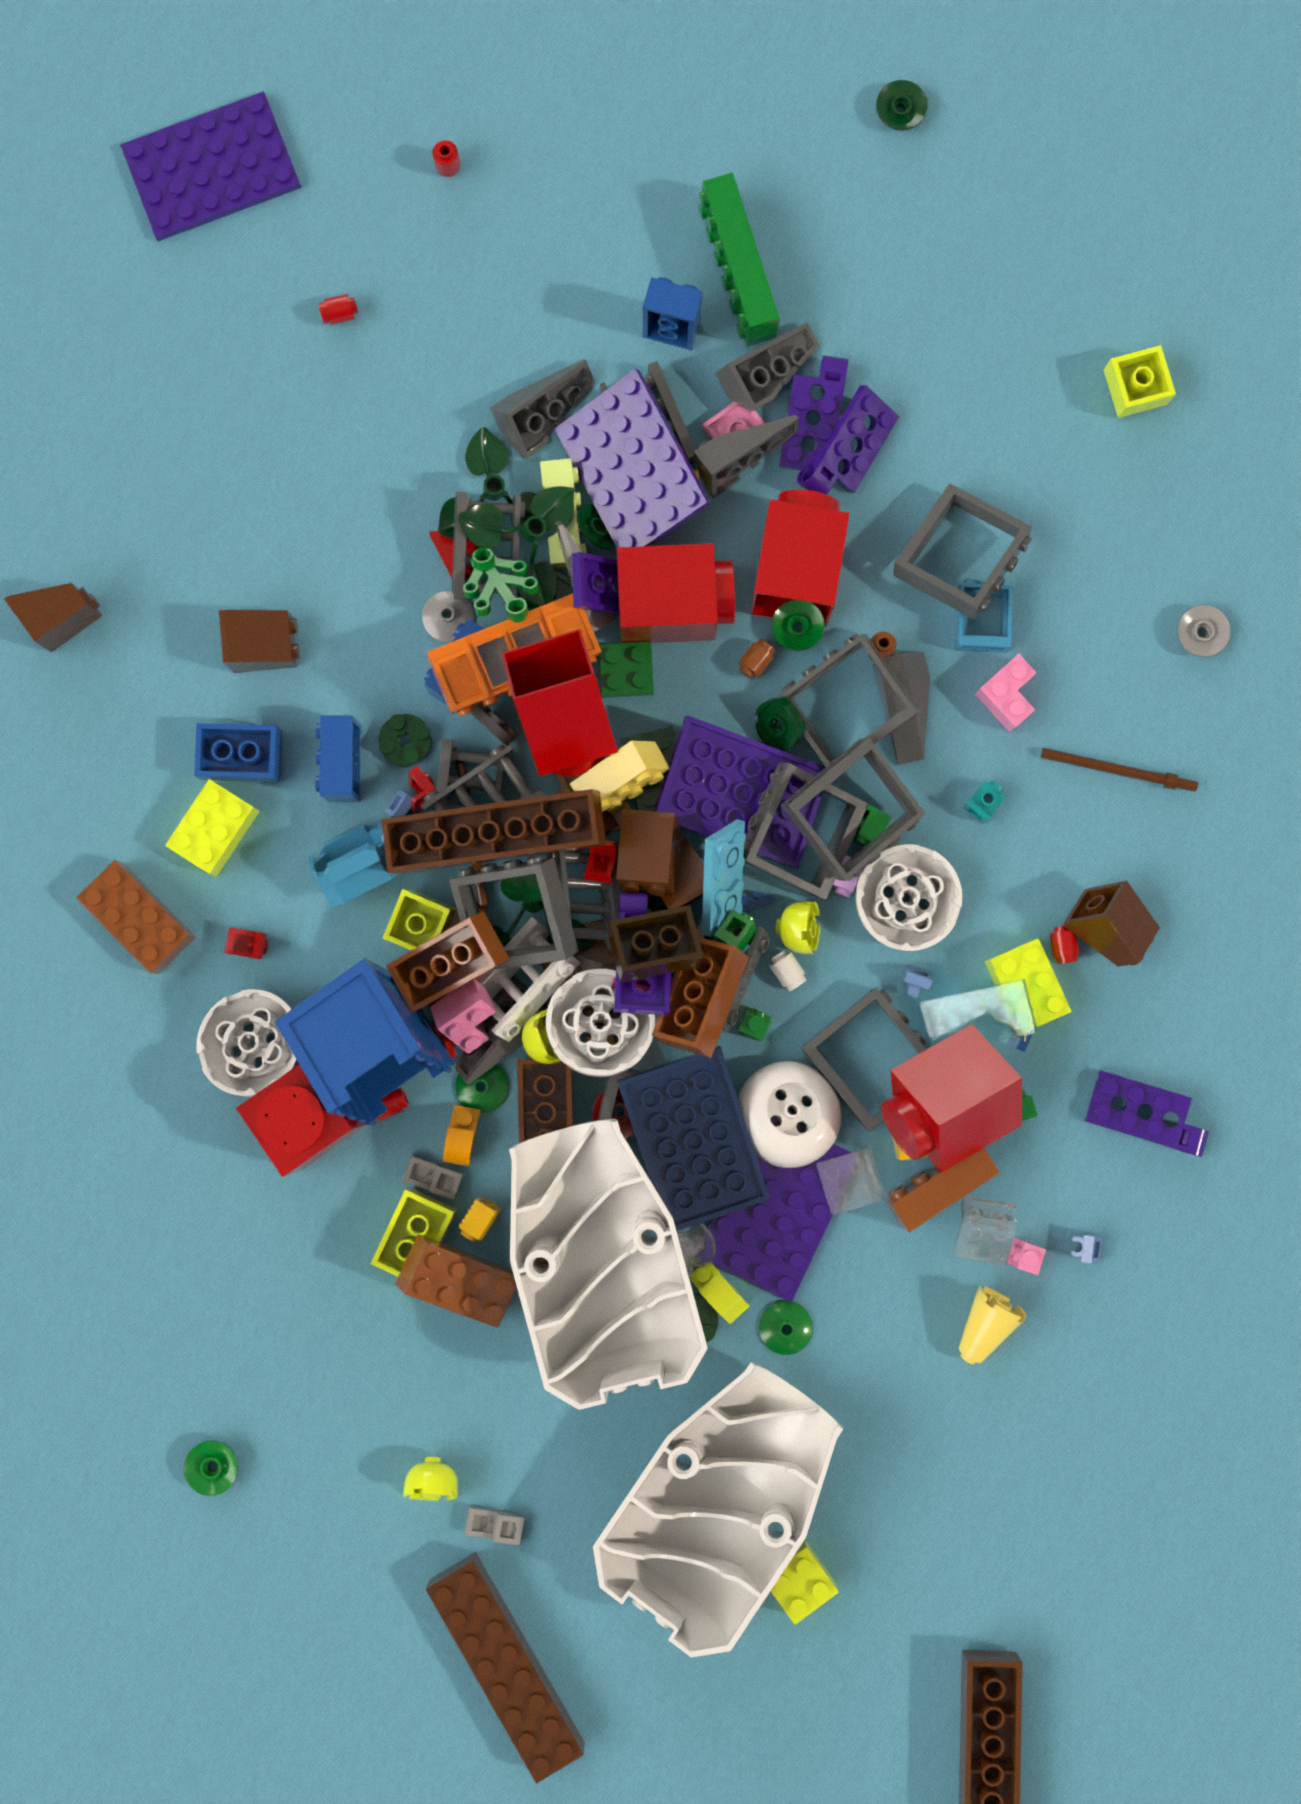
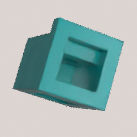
(978, 807)

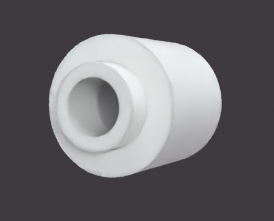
(787, 970)

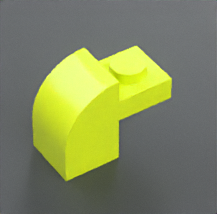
(719, 1292)

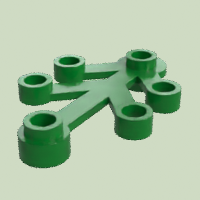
(485, 561)

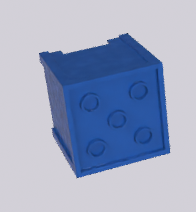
(361, 1042)

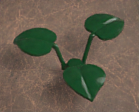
(488, 456)
(485, 522)
(526, 889)

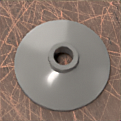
(1214, 625)
(442, 628)

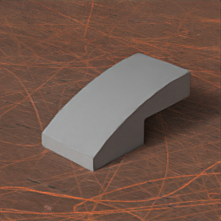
(432, 1177)
(494, 1524)

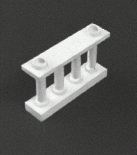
(544, 985)

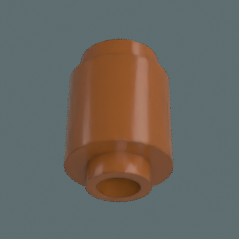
(886, 640)
(756, 659)

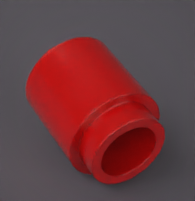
(446, 158)
(338, 309)
(1064, 945)
(395, 1103)

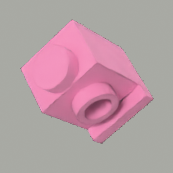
(1026, 1256)

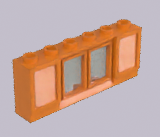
(473, 666)

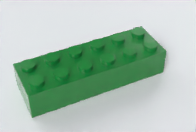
(739, 260)

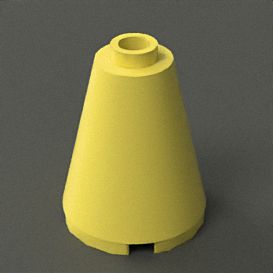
(988, 1324)

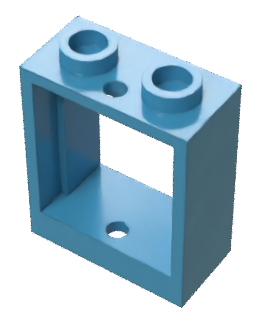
(985, 643)

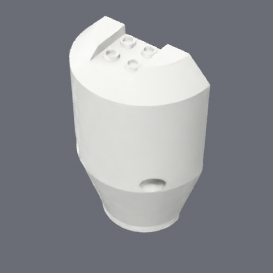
(612, 1297)
(700, 1535)

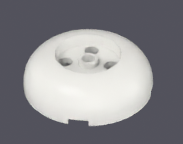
(935, 883)
(566, 1024)
(225, 1029)
(784, 1144)

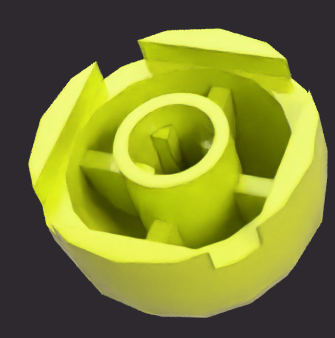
(799, 927)
(536, 1040)
(431, 1481)

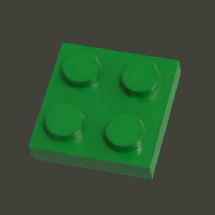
(626, 669)

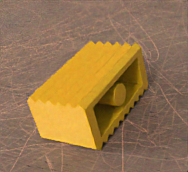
(479, 1219)

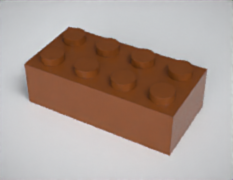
(136, 917)
(447, 961)
(702, 999)
(935, 1191)
(457, 1281)

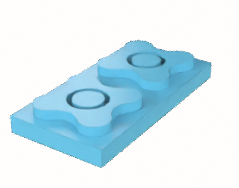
(723, 875)

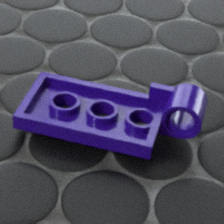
(832, 380)
(822, 468)
(604, 571)
(627, 997)
(1181, 1137)

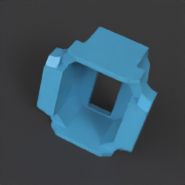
(351, 864)

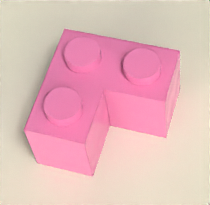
(1002, 693)
(462, 1015)

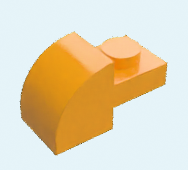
(461, 1135)

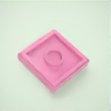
(730, 420)

